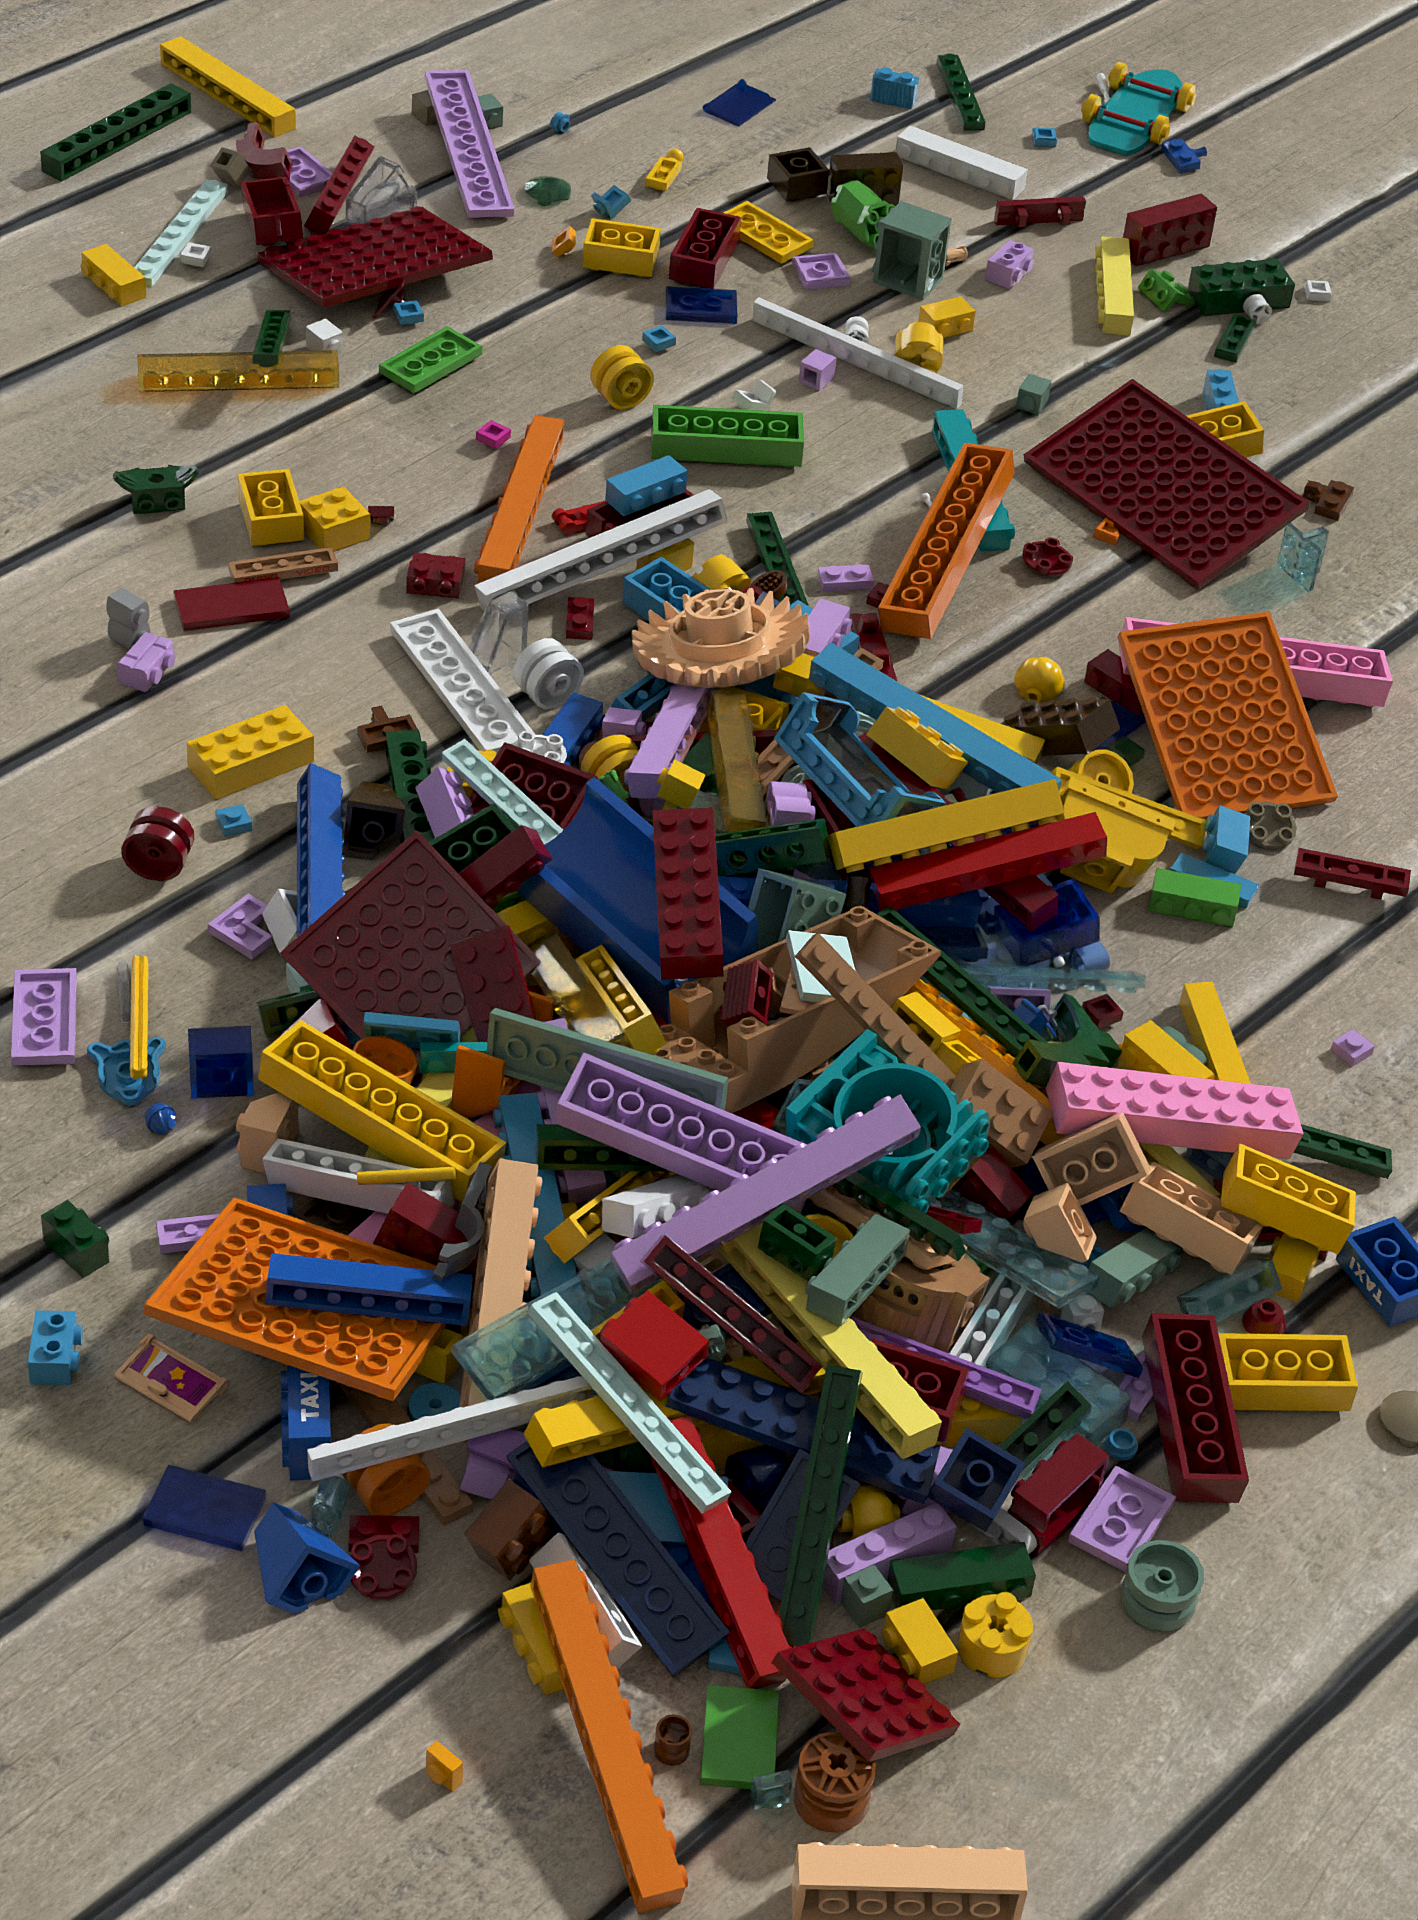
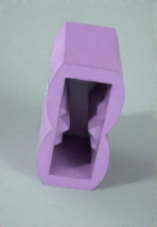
(789, 803)

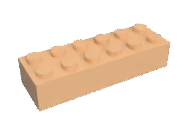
(907, 1883)

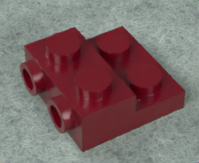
(435, 575)

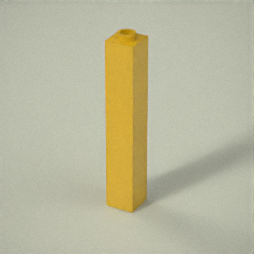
(1212, 1032)

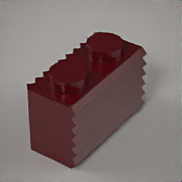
(746, 993)

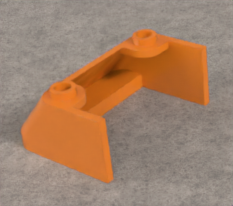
(481, 1077)

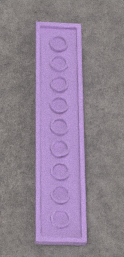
(469, 144)

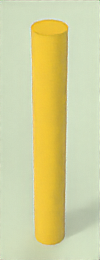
(406, 1175)

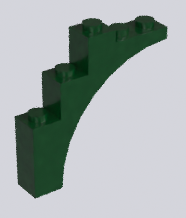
(1080, 1044)

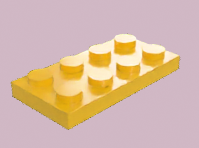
(769, 233)

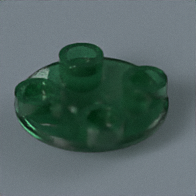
(548, 189)

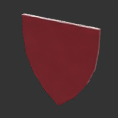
(393, 295)

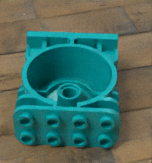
(871, 1073)

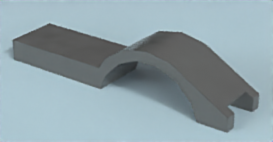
(470, 1223)

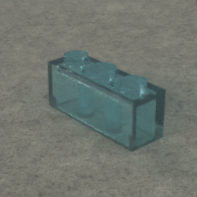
(1229, 1293)

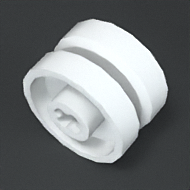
(548, 673)

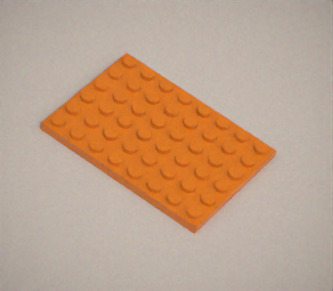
(1226, 715)
(223, 1294)

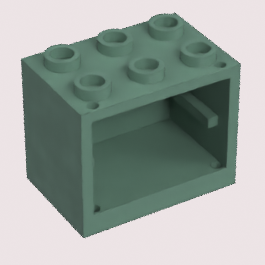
(911, 250)
(790, 904)

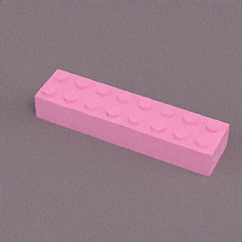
(1176, 1109)

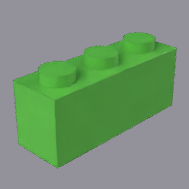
(1194, 897)

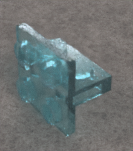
(1302, 554)

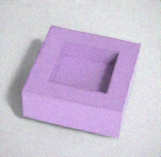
(1352, 1047)

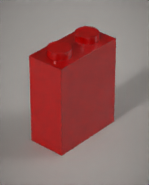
(654, 1344)

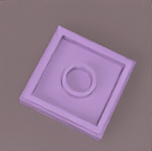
(821, 271)

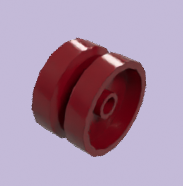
(157, 843)

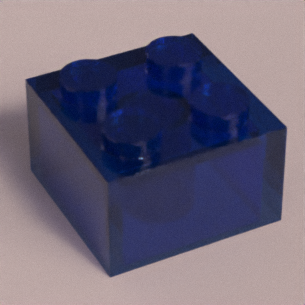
(221, 1062)

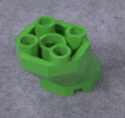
(859, 211)

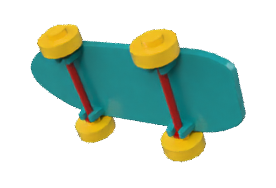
(1137, 109)

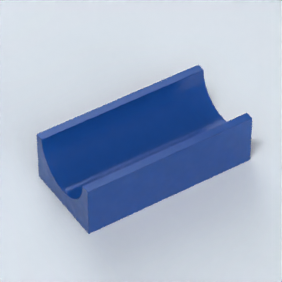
(606, 894)

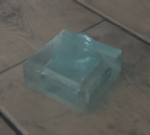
(771, 1790)

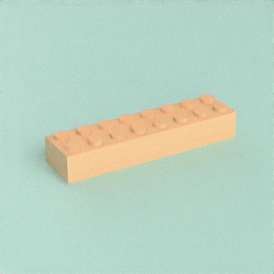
(503, 1251)

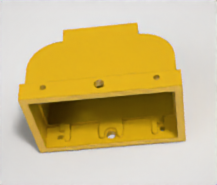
(1132, 831)

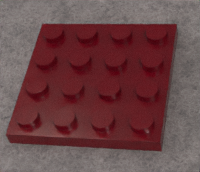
(866, 1694)

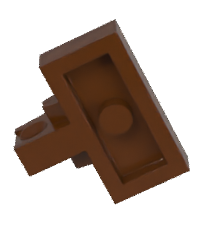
(1330, 499)
(374, 734)

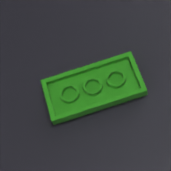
(430, 359)

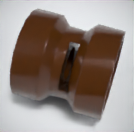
(672, 1740)

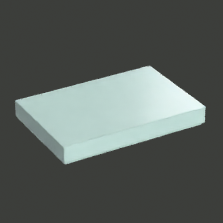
(808, 987)

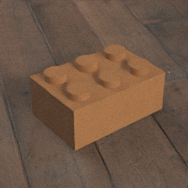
(1013, 1114)

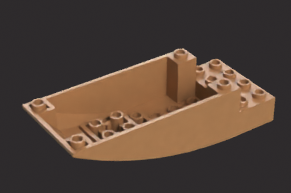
(777, 1054)

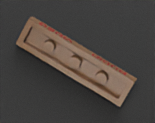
(284, 565)

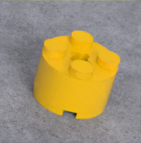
(920, 345)
(721, 573)
(995, 1635)

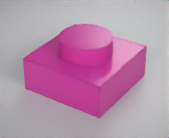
(493, 434)

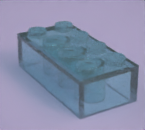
(1032, 1361)

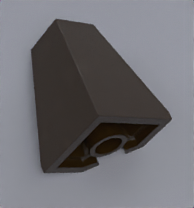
(372, 820)

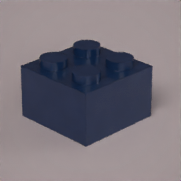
(976, 1479)

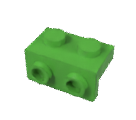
(1163, 290)

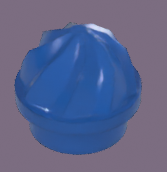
(160, 1118)

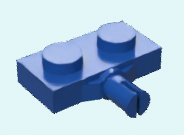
(1182, 156)

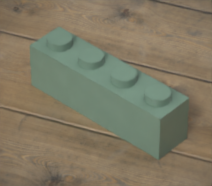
(1133, 1266)
(856, 1269)

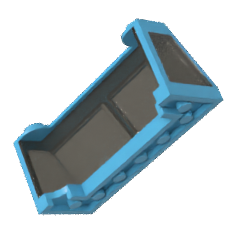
(824, 744)

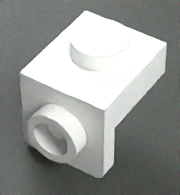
(758, 399)

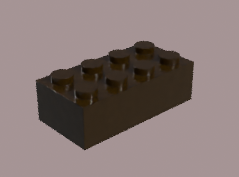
(1066, 725)

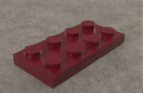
(491, 977)

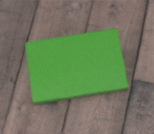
(738, 1735)

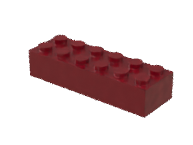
(687, 893)
(1195, 1408)

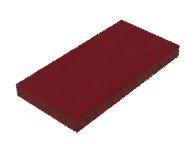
(231, 604)

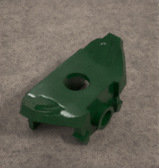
(157, 488)

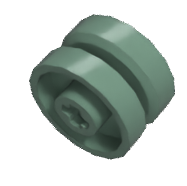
(1162, 1585)

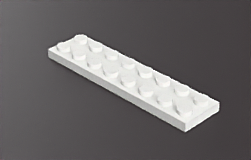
(459, 680)

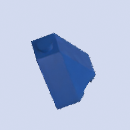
(299, 1561)

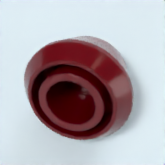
(1264, 1318)

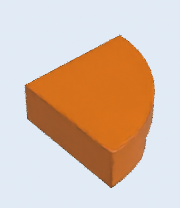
(1107, 532)

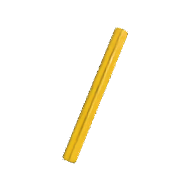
(139, 1018)

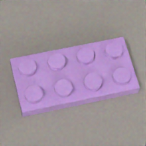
(44, 1017)

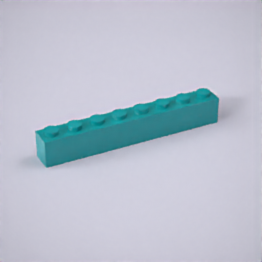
(951, 431)

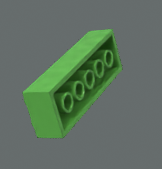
(727, 435)

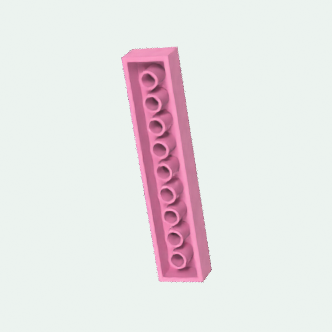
(1322, 668)

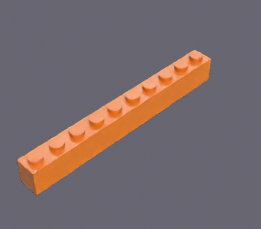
(520, 498)
(608, 1738)

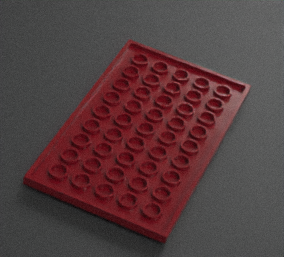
(1166, 483)

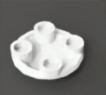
(546, 746)

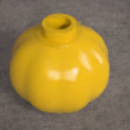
(1039, 679)
(867, 1512)

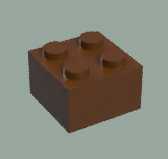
(509, 1530)

